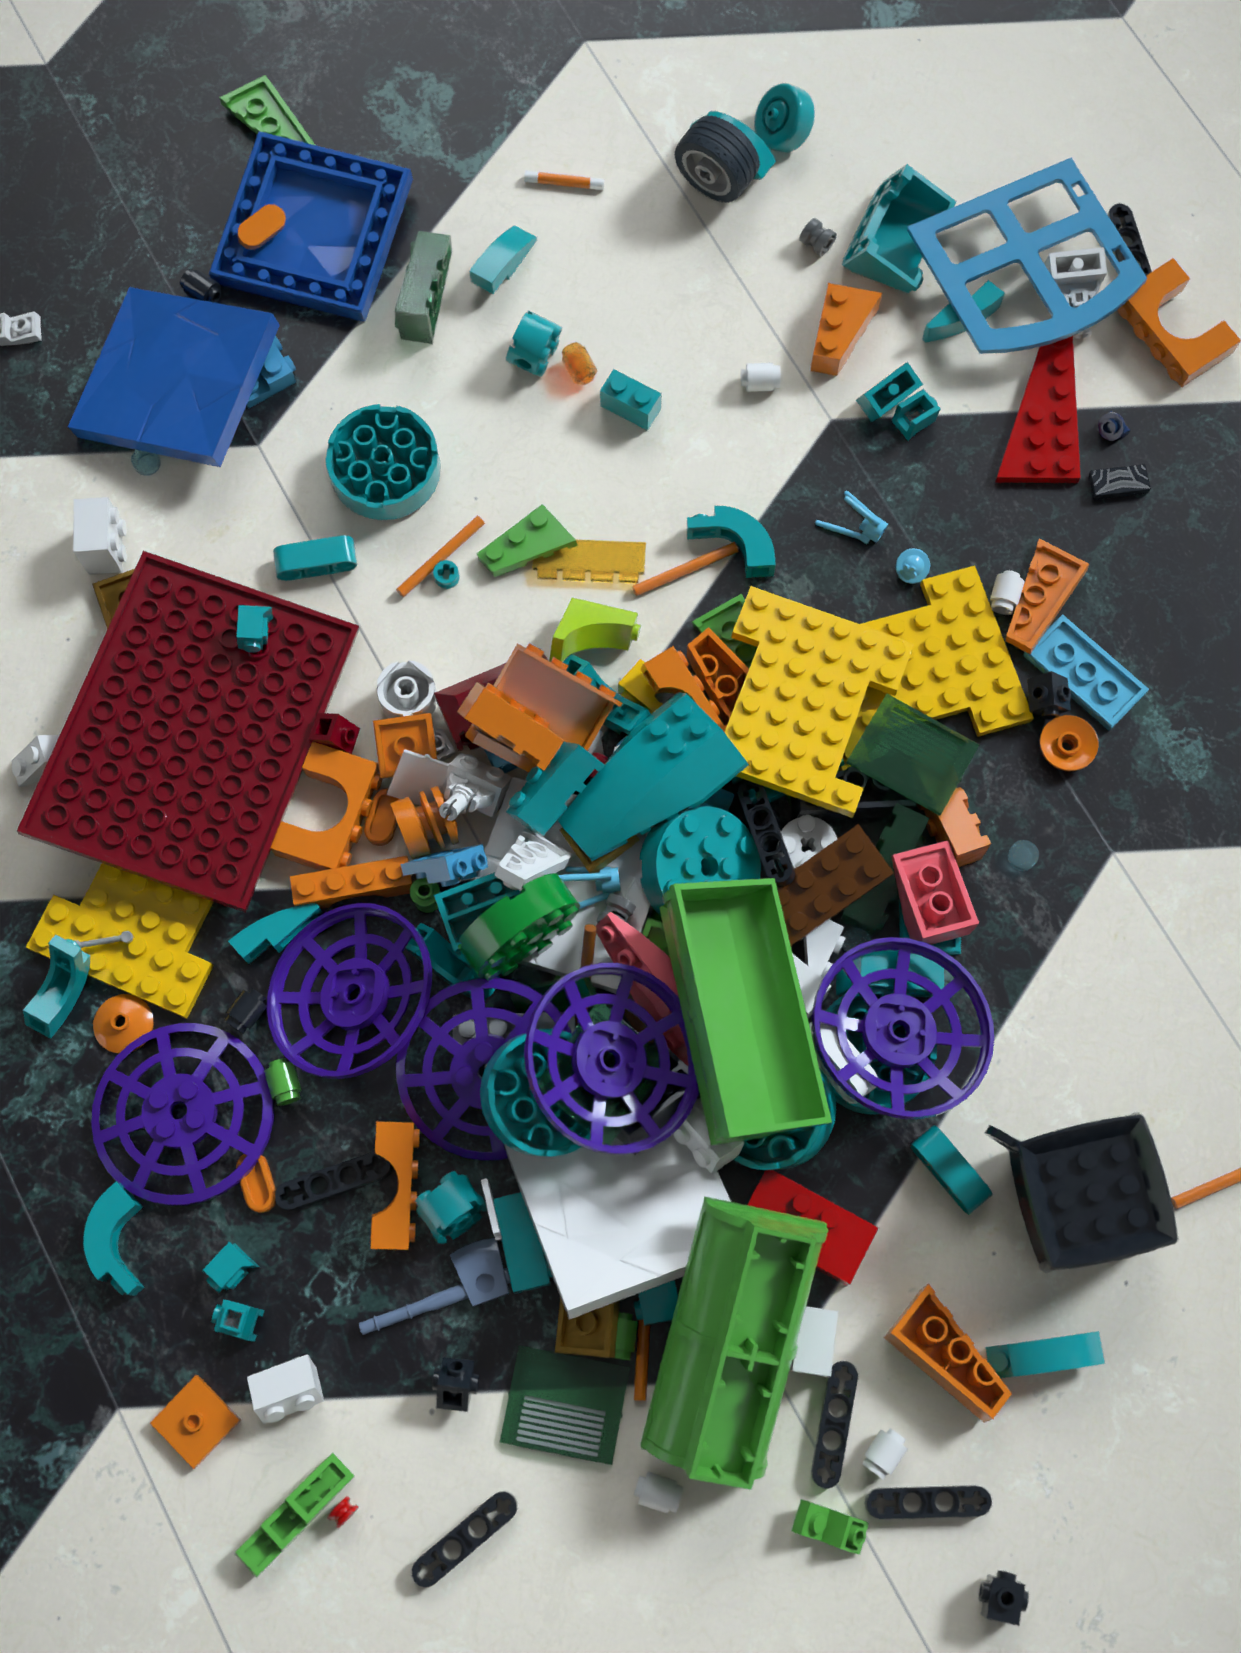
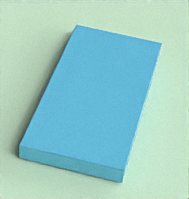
(1093, 675)

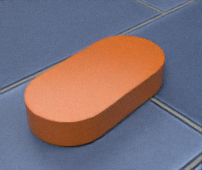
(261, 226)
(381, 819)
(258, 1186)

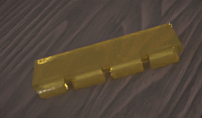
(597, 557)

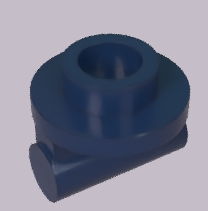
(1112, 426)

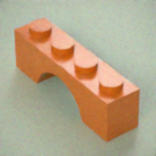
(670, 675)
(364, 879)
(392, 1225)

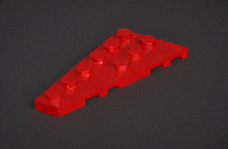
(1046, 426)

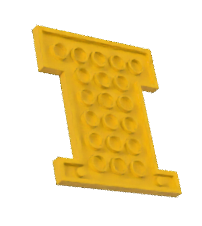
(954, 662)
(806, 695)
(163, 929)

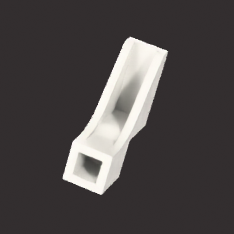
(33, 759)
(821, 944)

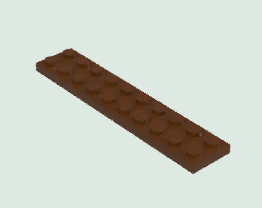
(823, 888)

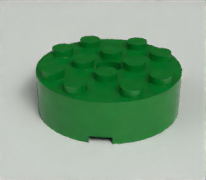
(519, 926)

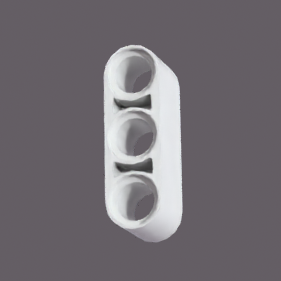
(837, 1058)

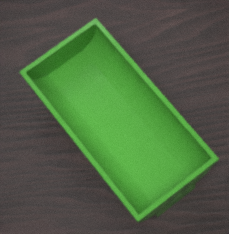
(743, 1009)
(732, 1341)

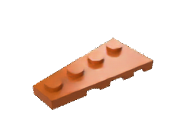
(1045, 591)

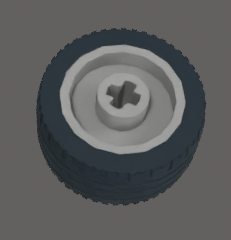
(717, 159)

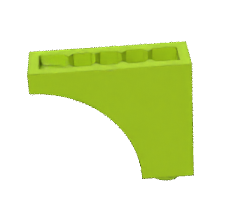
(593, 626)

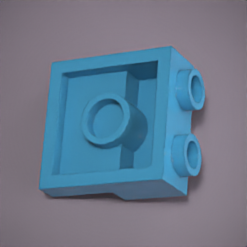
(274, 375)
(448, 865)

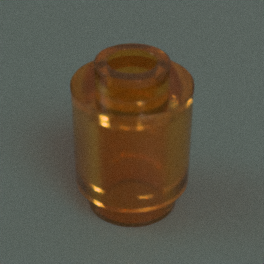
(578, 363)

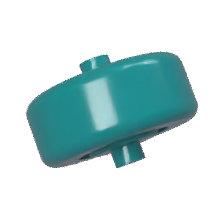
(784, 117)

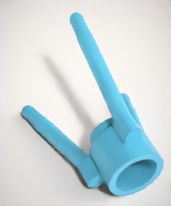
(872, 526)
(605, 880)

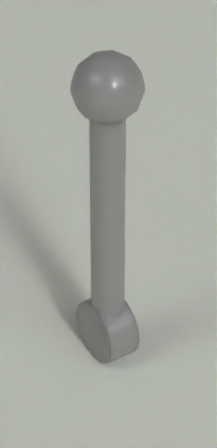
(126, 937)

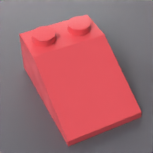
(933, 894)

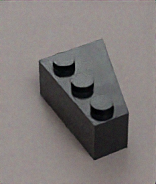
(663, 1110)

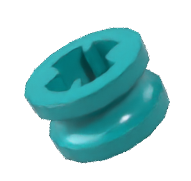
(453, 578)

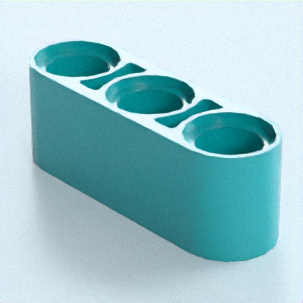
(314, 558)
(951, 1169)

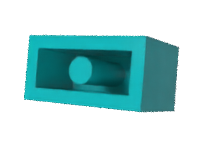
(889, 392)
(630, 399)

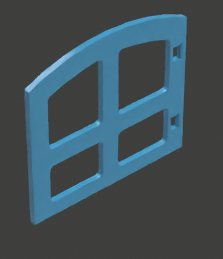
(1024, 250)

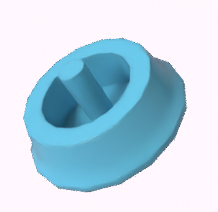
(912, 565)

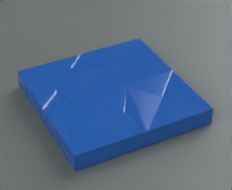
(335, 228)
(174, 376)

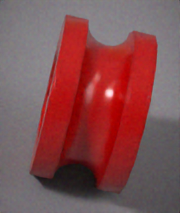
(343, 1512)

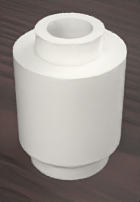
(761, 377)
(1006, 592)
(885, 1453)
(658, 1492)

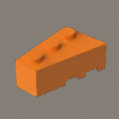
(841, 325)
(510, 724)

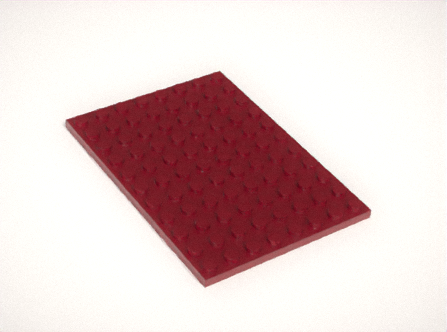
(184, 740)

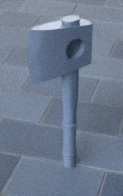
(481, 1278)

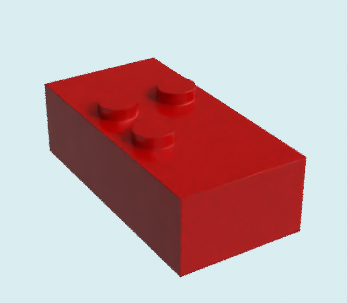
(847, 1233)

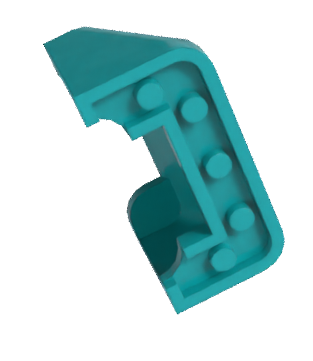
(881, 243)

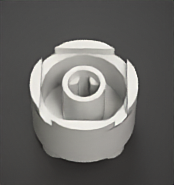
(406, 678)
(806, 832)

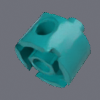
(534, 343)
(450, 1207)

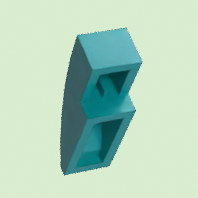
(501, 259)
(947, 323)
(273, 930)

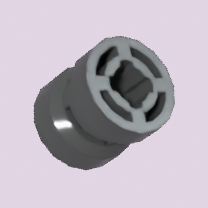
(818, 237)
(619, 906)

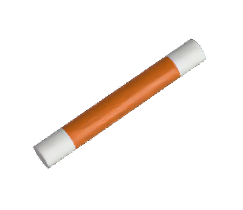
(564, 180)

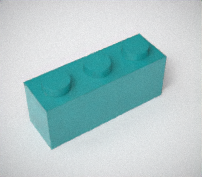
(521, 1245)

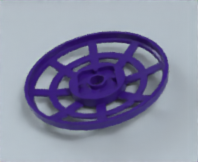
(339, 984)
(914, 1017)
(628, 1053)
(466, 1060)
(194, 1126)

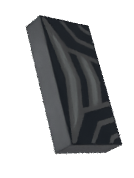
(1119, 481)

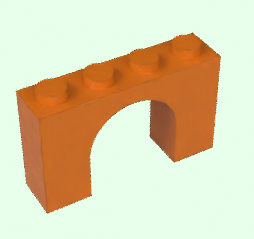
(1181, 357)
(331, 847)

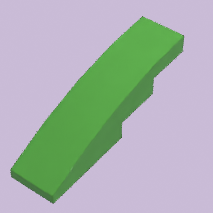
(294, 1515)

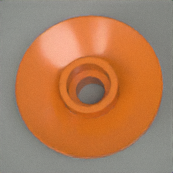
(1075, 732)
(137, 1017)

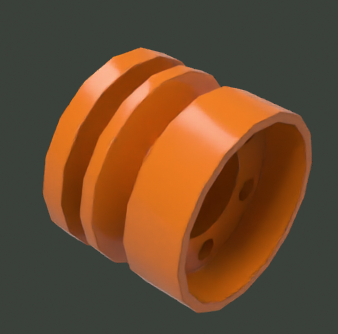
(423, 823)

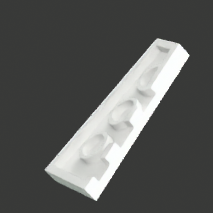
(530, 859)

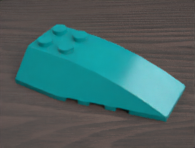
(658, 770)

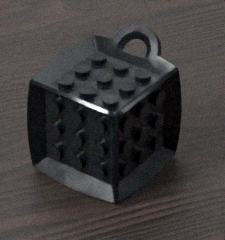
(1091, 1192)

